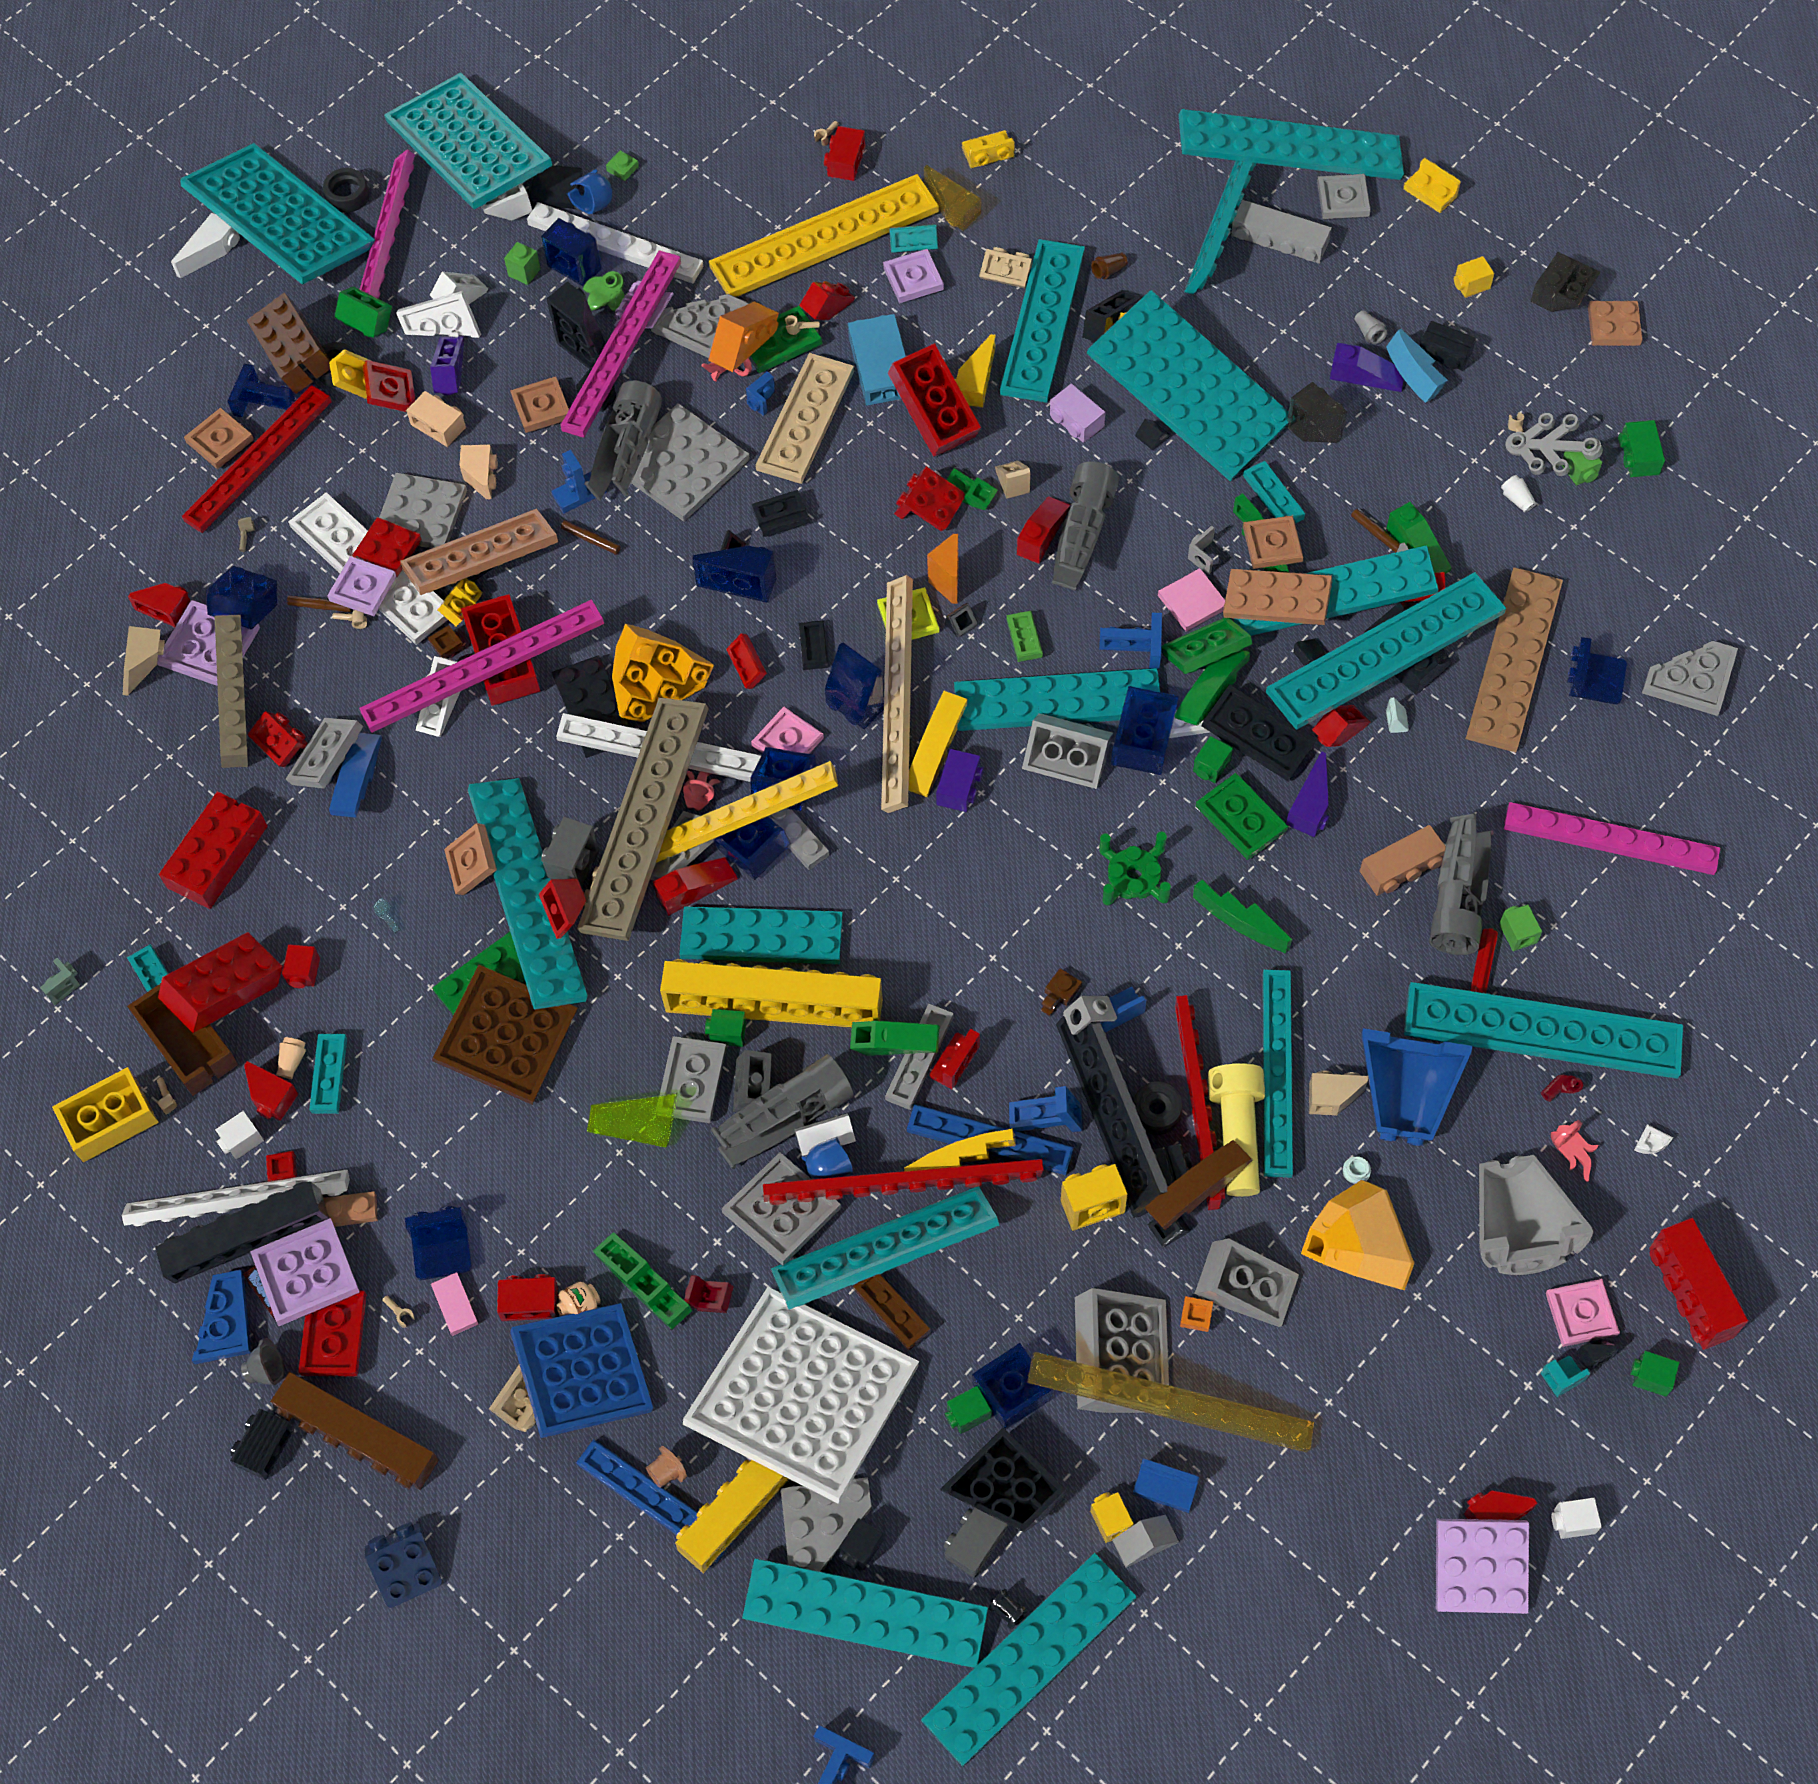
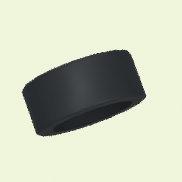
(344, 176)

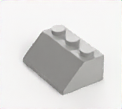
(1067, 750)

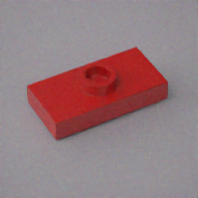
(746, 661)

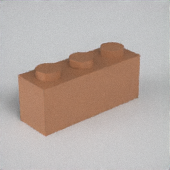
(1403, 860)

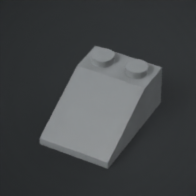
(1246, 1282)

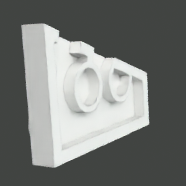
(442, 315)

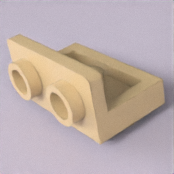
(514, 1403)

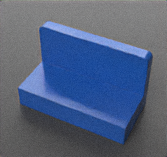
(1126, 1006)
(1165, 1485)

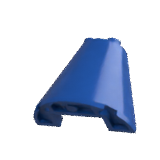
(1411, 1083)

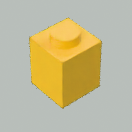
(1473, 277)
(1110, 1515)

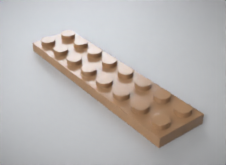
(1514, 660)

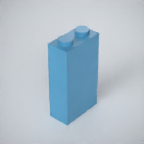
(875, 347)

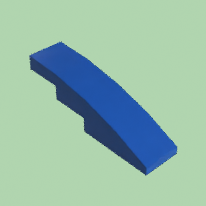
(355, 775)

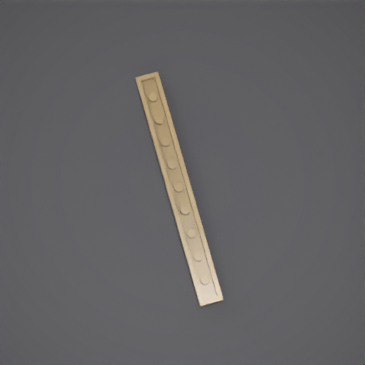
(897, 695)

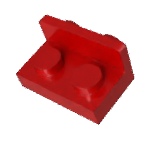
(277, 737)
(956, 1058)

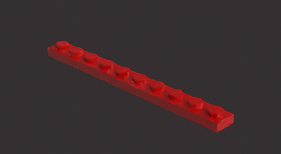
(892, 1182)

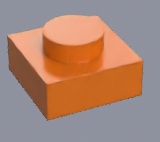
(1196, 1314)

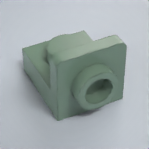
(62, 983)

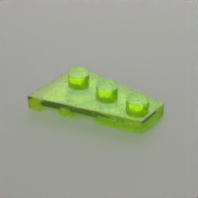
(637, 1120)

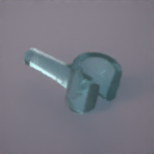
(381, 909)

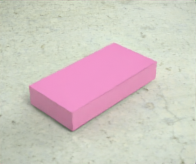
(454, 1304)

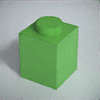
(522, 263)
(1581, 469)
(1520, 927)

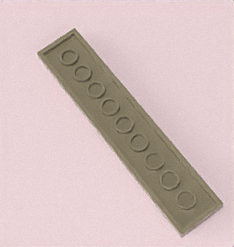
(643, 819)

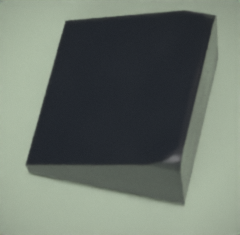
(1308, 651)
(1171, 1234)

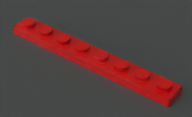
(256, 459)
(1197, 1088)

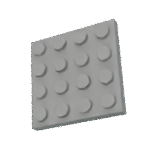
(686, 462)

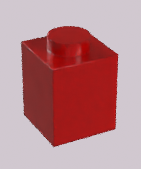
(301, 966)

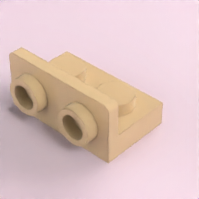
(1006, 268)

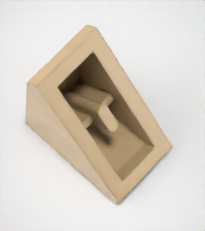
(1014, 478)

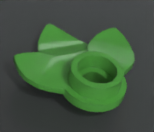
(603, 293)

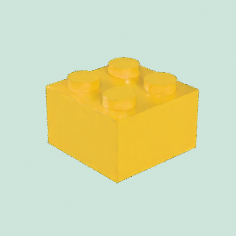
(1093, 1196)

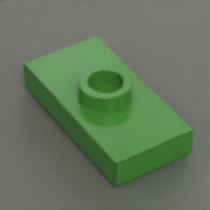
(1024, 636)

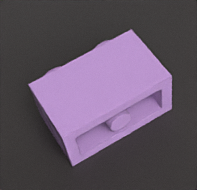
(1077, 413)

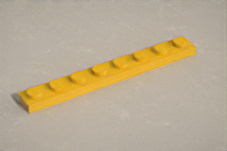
(748, 810)

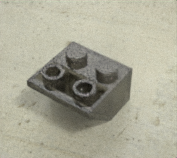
(1563, 284)
(1316, 416)

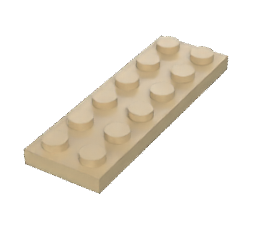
(805, 418)

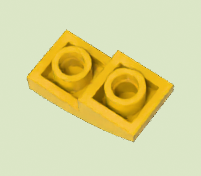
(462, 595)

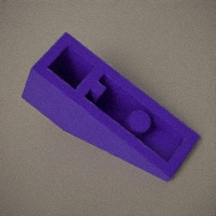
(447, 365)
(1364, 368)
(1311, 804)

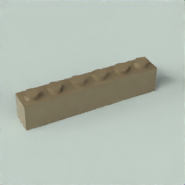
(231, 691)

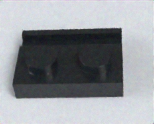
(780, 513)

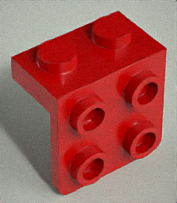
(930, 498)

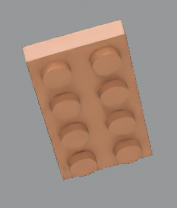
(1277, 596)

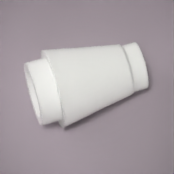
(1518, 492)

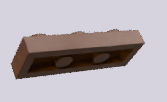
(892, 1310)

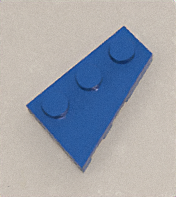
(225, 1320)

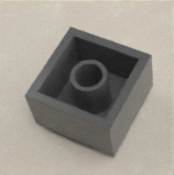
(570, 851)

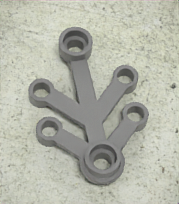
(1550, 444)

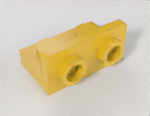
(988, 149)
(1433, 185)
(348, 372)

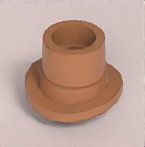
(666, 1468)

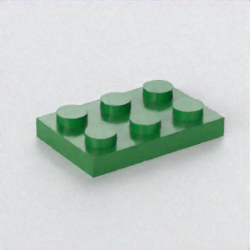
(784, 346)
(1206, 645)
(1241, 816)

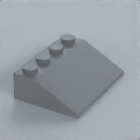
(1121, 1336)

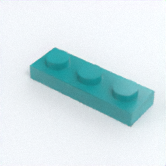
(1273, 492)
(328, 1074)

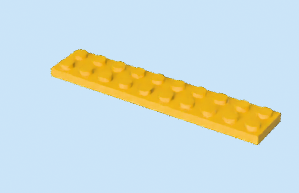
(823, 236)

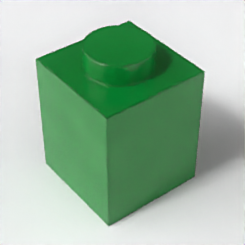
(1212, 760)
(726, 1027)
(1654, 1373)
(967, 1410)

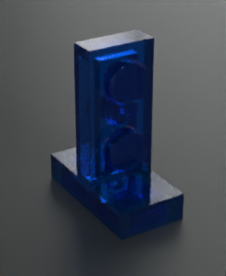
(251, 390)

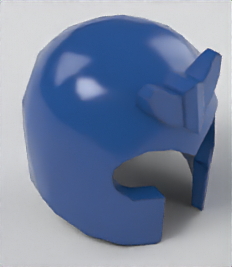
(596, 193)
(828, 1160)

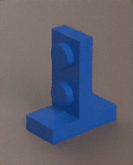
(574, 492)
(1135, 640)
(1047, 1112)
(842, 1749)

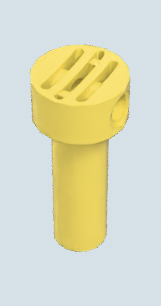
(1236, 1090)

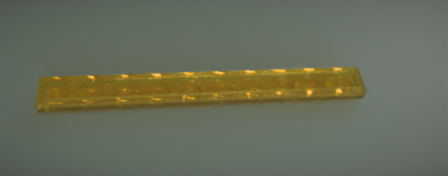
(1170, 1402)

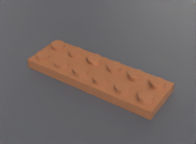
(478, 551)

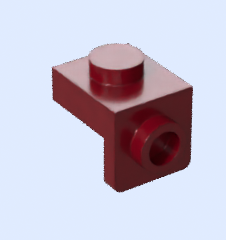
(708, 1295)

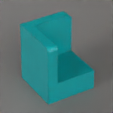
(1563, 1375)

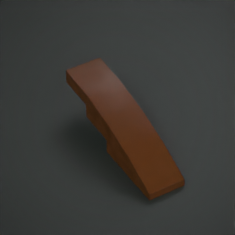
(1198, 1183)

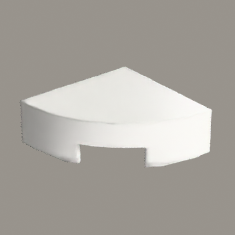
(1652, 1141)

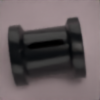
(1008, 1608)

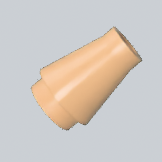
(290, 1055)

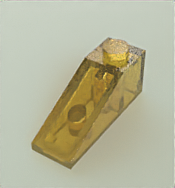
(955, 202)

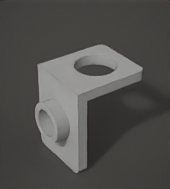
(1199, 543)
(1092, 1010)

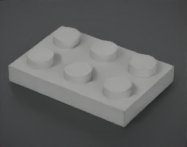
(324, 753)
(694, 1073)

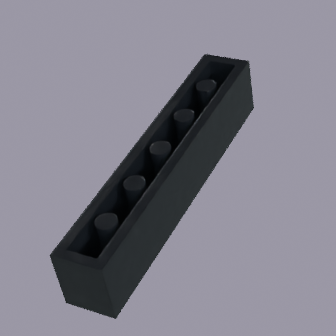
(241, 1232)

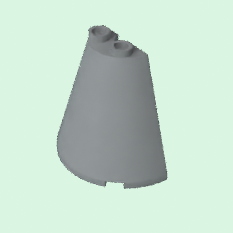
(1526, 1218)

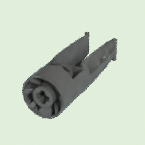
(625, 437)
(1092, 490)
(1462, 888)
(782, 1110)

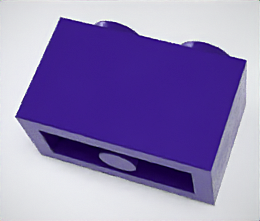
(958, 780)

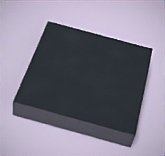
(553, 185)

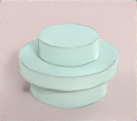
(1356, 1169)

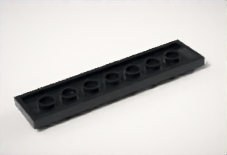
(1114, 1113)

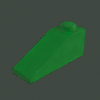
(1411, 527)

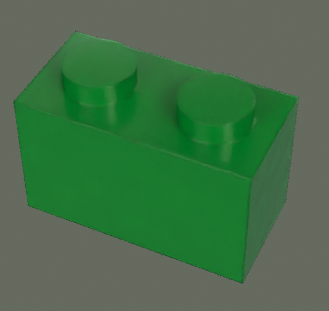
(363, 312)
(1641, 448)

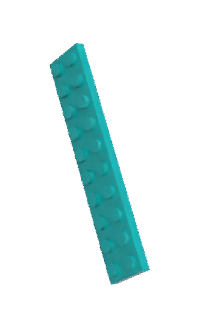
(1290, 144)
(1385, 650)
(520, 876)
(1544, 1030)

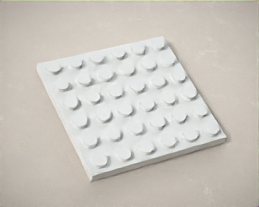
(801, 1394)

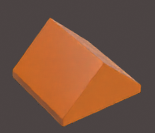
(943, 568)

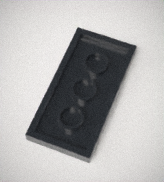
(588, 694)
(1258, 733)

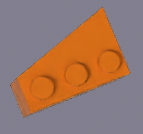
(741, 334)

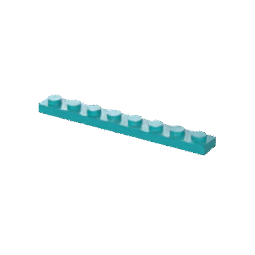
(1277, 1074)

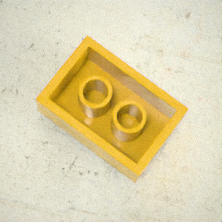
(105, 1114)

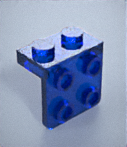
(1596, 675)
(439, 1242)

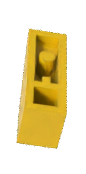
(975, 373)

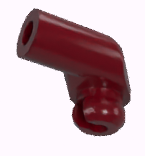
(1562, 1084)

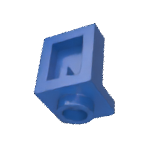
(759, 392)

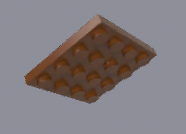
(501, 1036)

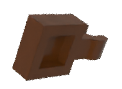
(1060, 989)

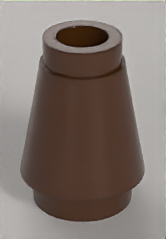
(1108, 265)

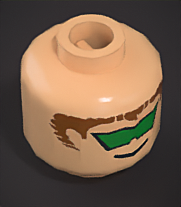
(577, 1299)

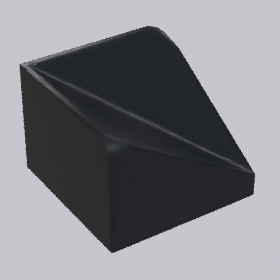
(1596, 1353)

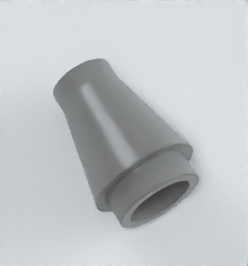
(1372, 329)

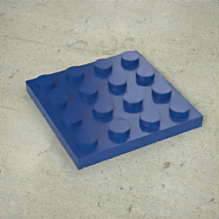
(581, 1370)

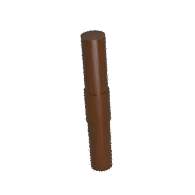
(1375, 530)
(590, 537)
(316, 603)

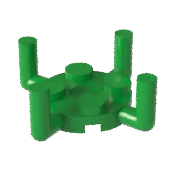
(1136, 859)

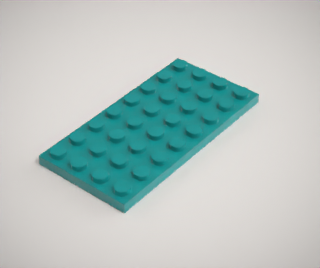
(468, 140)
(278, 213)
(1190, 385)

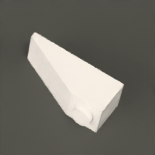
(206, 245)
(435, 717)

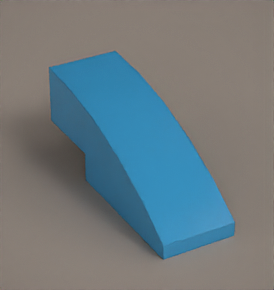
(1415, 366)

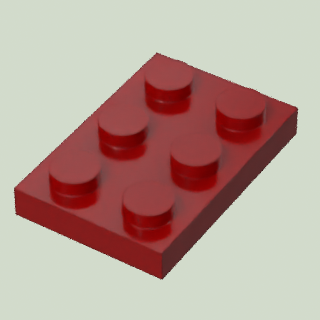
(333, 1338)

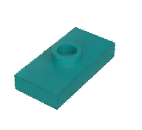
(913, 238)
(148, 967)

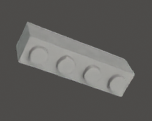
(1281, 231)

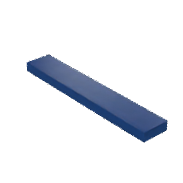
(953, 1128)
(637, 1488)

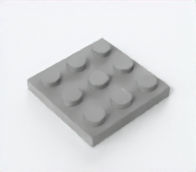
(424, 507)
(782, 1227)

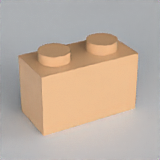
(436, 418)

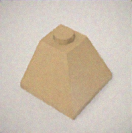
(141, 655)

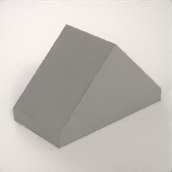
(1145, 1539)

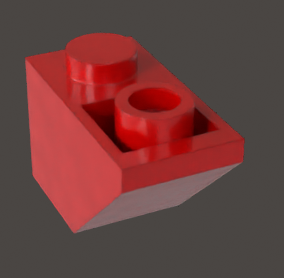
(826, 300)

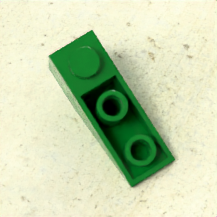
(893, 1038)

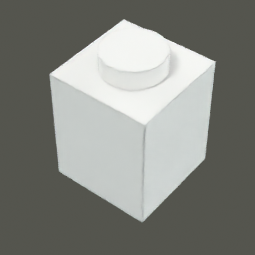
(238, 1136)
(1576, 1518)

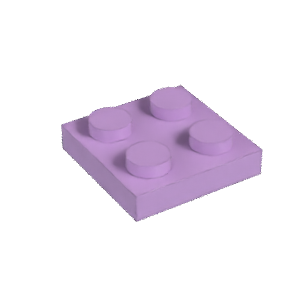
(913, 276)
(362, 586)

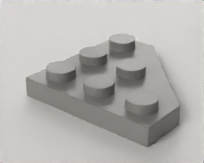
(695, 324)
(1694, 678)
(819, 1525)

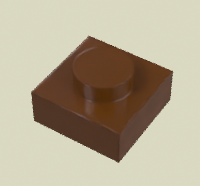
(445, 642)

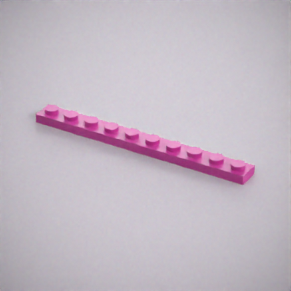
(620, 344)
(481, 666)

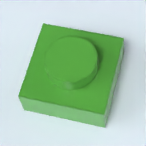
(622, 165)

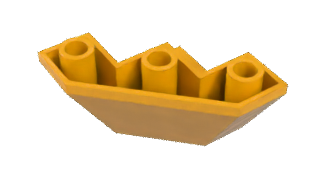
(653, 668)
(1361, 1237)

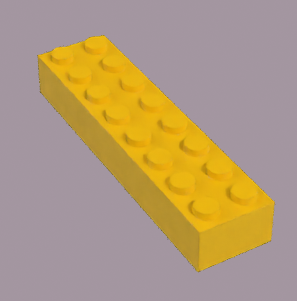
(771, 993)

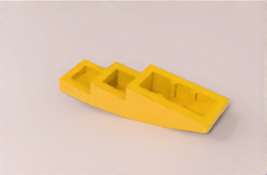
(935, 743)
(965, 1150)

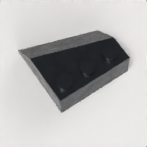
(575, 324)
(1423, 672)
(1007, 1484)

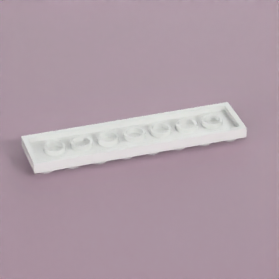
(336, 536)

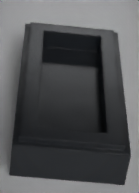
(813, 645)

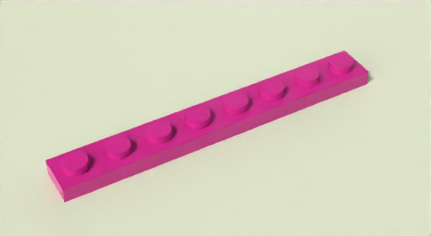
(387, 224)
(1612, 838)

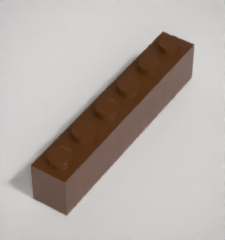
(354, 1431)

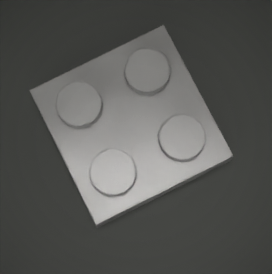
(1343, 196)

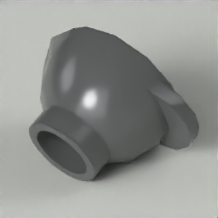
(264, 1364)

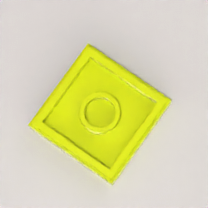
(923, 617)

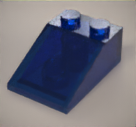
(737, 571)
(854, 687)
(1144, 730)

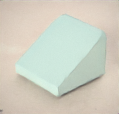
(1396, 717)

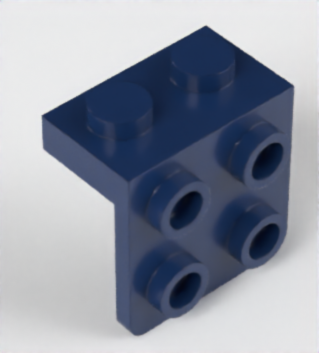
(402, 1564)

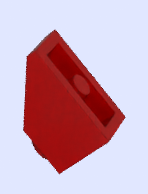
(161, 602)
(1340, 725)
(562, 902)
(269, 1092)
(1499, 1506)

